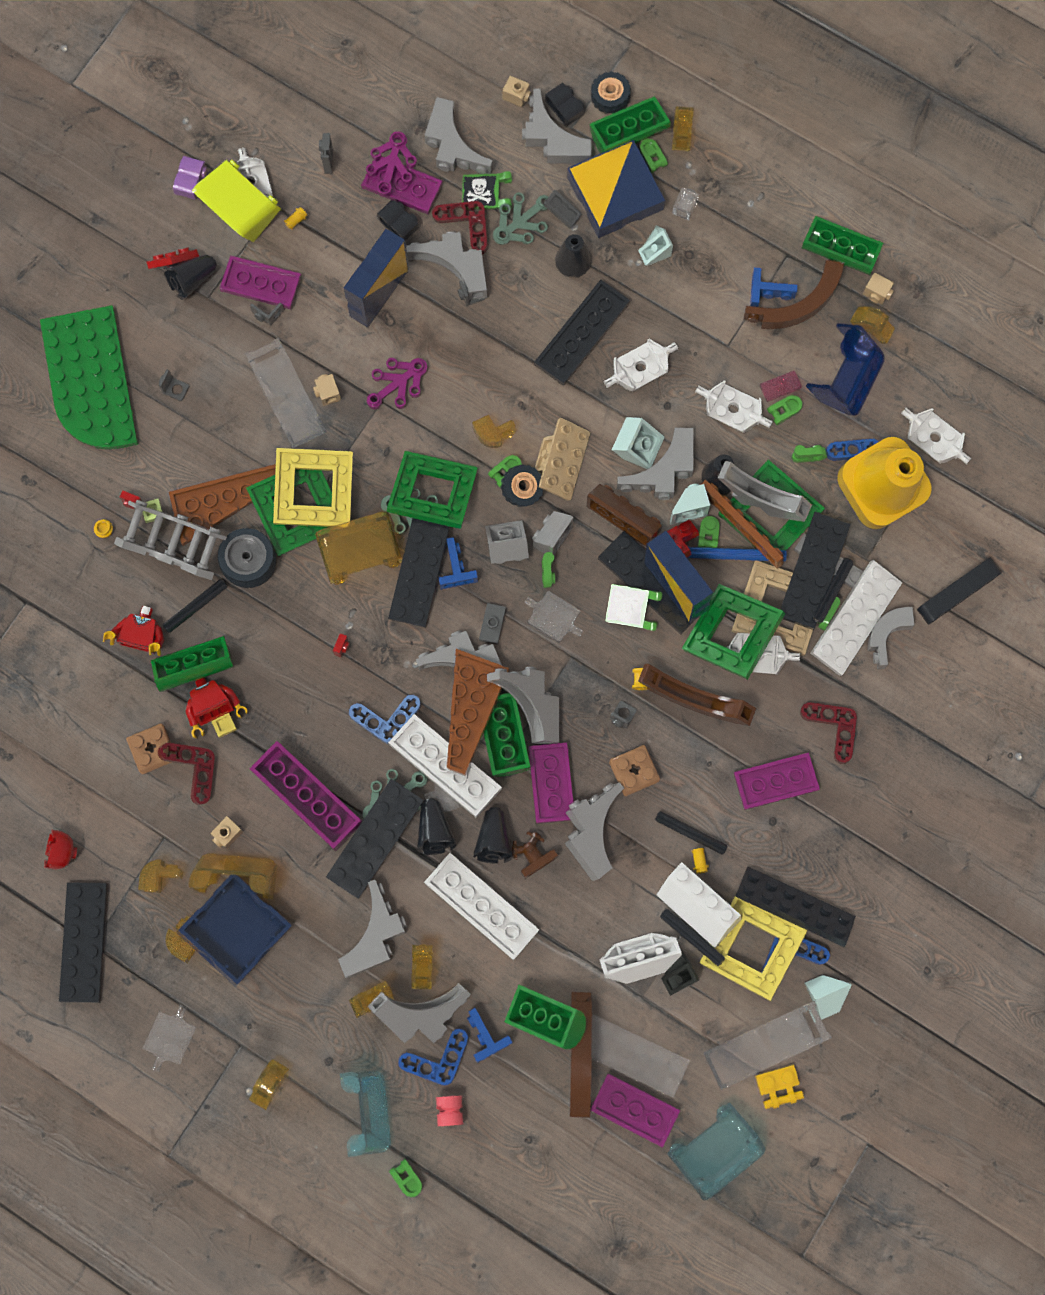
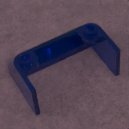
(856, 374)

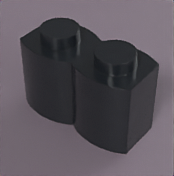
(564, 104)
(398, 220)

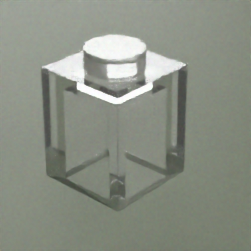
(685, 203)

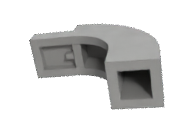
(893, 621)

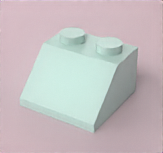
(638, 442)
(691, 505)

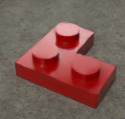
(172, 258)
(682, 534)

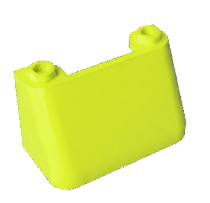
(237, 200)

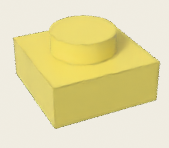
(224, 725)

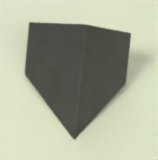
(679, 975)

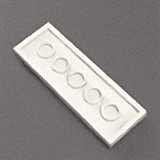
(856, 618)
(429, 754)
(481, 906)

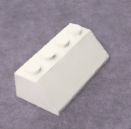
(698, 905)

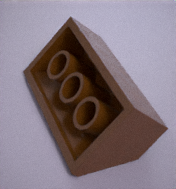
(623, 515)

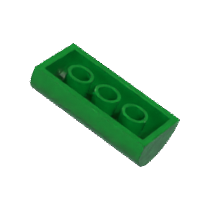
(629, 124)
(842, 245)
(191, 664)
(506, 739)
(546, 1018)

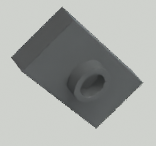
(562, 208)
(492, 623)

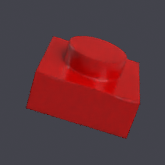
(126, 497)
(341, 645)

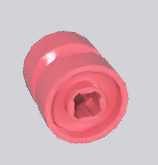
(449, 1110)

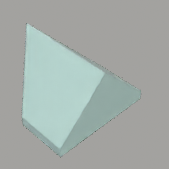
(656, 247)
(828, 994)

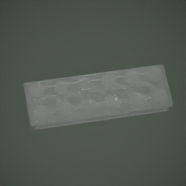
(637, 1057)

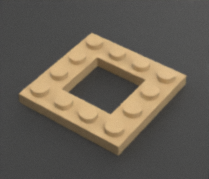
(761, 577)

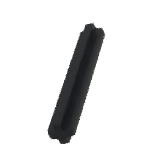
(833, 590)
(194, 605)
(691, 833)
(692, 937)

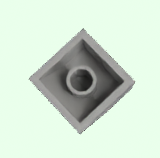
(553, 532)
(507, 542)

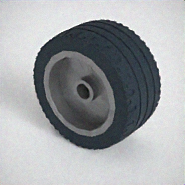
(250, 571)

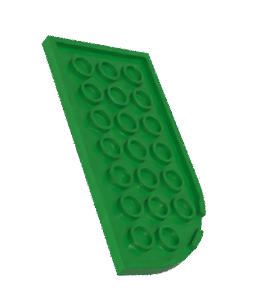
(89, 377)

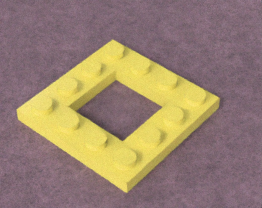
(290, 459)
(767, 982)

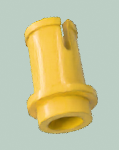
(295, 218)
(699, 861)

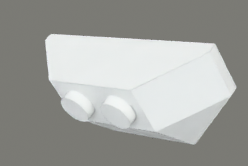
(640, 958)

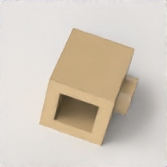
(516, 91)
(878, 289)
(326, 389)
(226, 833)

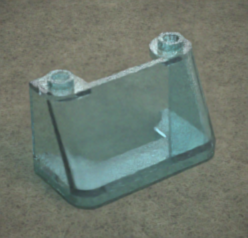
(373, 1112)
(718, 1153)

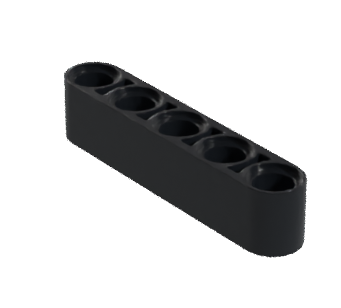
(959, 591)

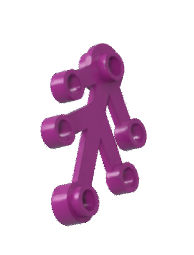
(391, 162)
(399, 380)

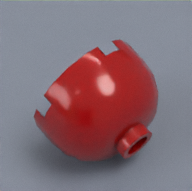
(59, 850)

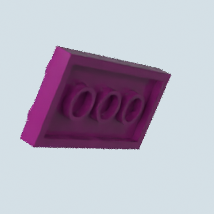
(417, 195)
(260, 282)
(776, 781)
(551, 782)
(635, 1110)

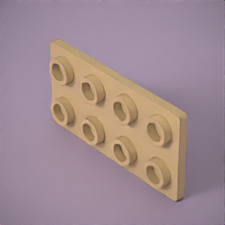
(562, 458)

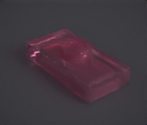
(780, 386)

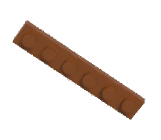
(747, 528)

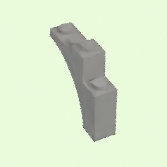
(558, 144)
(452, 150)
(449, 254)
(660, 477)
(758, 494)
(446, 656)
(538, 706)
(589, 819)
(382, 927)
(428, 1016)

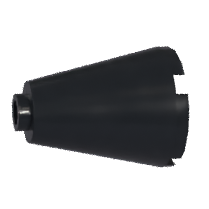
(573, 257)
(189, 274)
(712, 470)
(434, 829)
(493, 838)

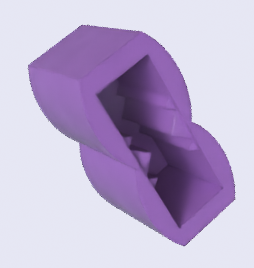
(189, 174)

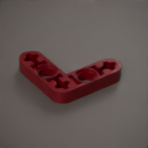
(473, 219)
(841, 724)
(199, 765)

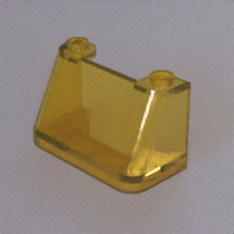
(358, 546)
(260, 870)

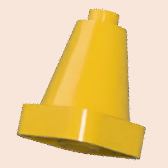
(884, 482)

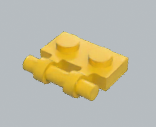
(777, 1080)

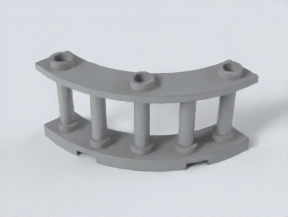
(168, 556)

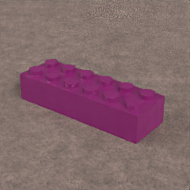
(306, 796)

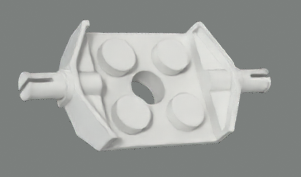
(254, 169)
(649, 354)
(723, 396)
(928, 423)
(772, 658)

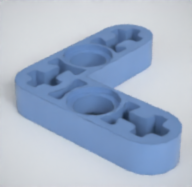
(383, 725)

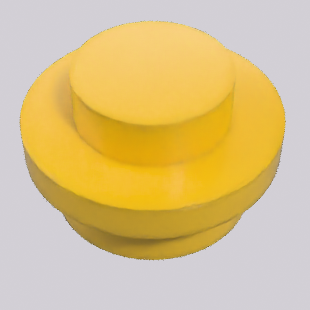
(103, 528)

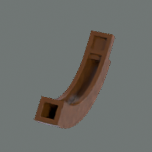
(803, 310)
(695, 699)
(581, 1060)

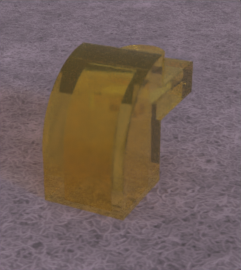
(682, 128)
(873, 322)
(491, 435)
(153, 874)
(178, 946)
(422, 966)
(362, 1000)
(268, 1084)

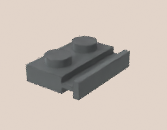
(326, 149)

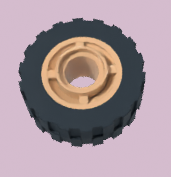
(610, 83)
(511, 489)

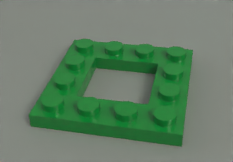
(448, 515)
(793, 529)
(281, 539)
(744, 662)

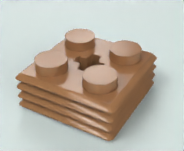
(140, 743)
(639, 759)

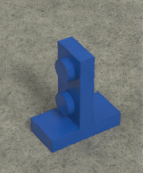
(769, 290)
(457, 578)
(485, 1038)

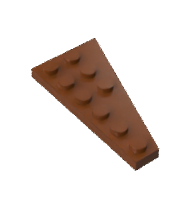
(215, 500)
(470, 708)

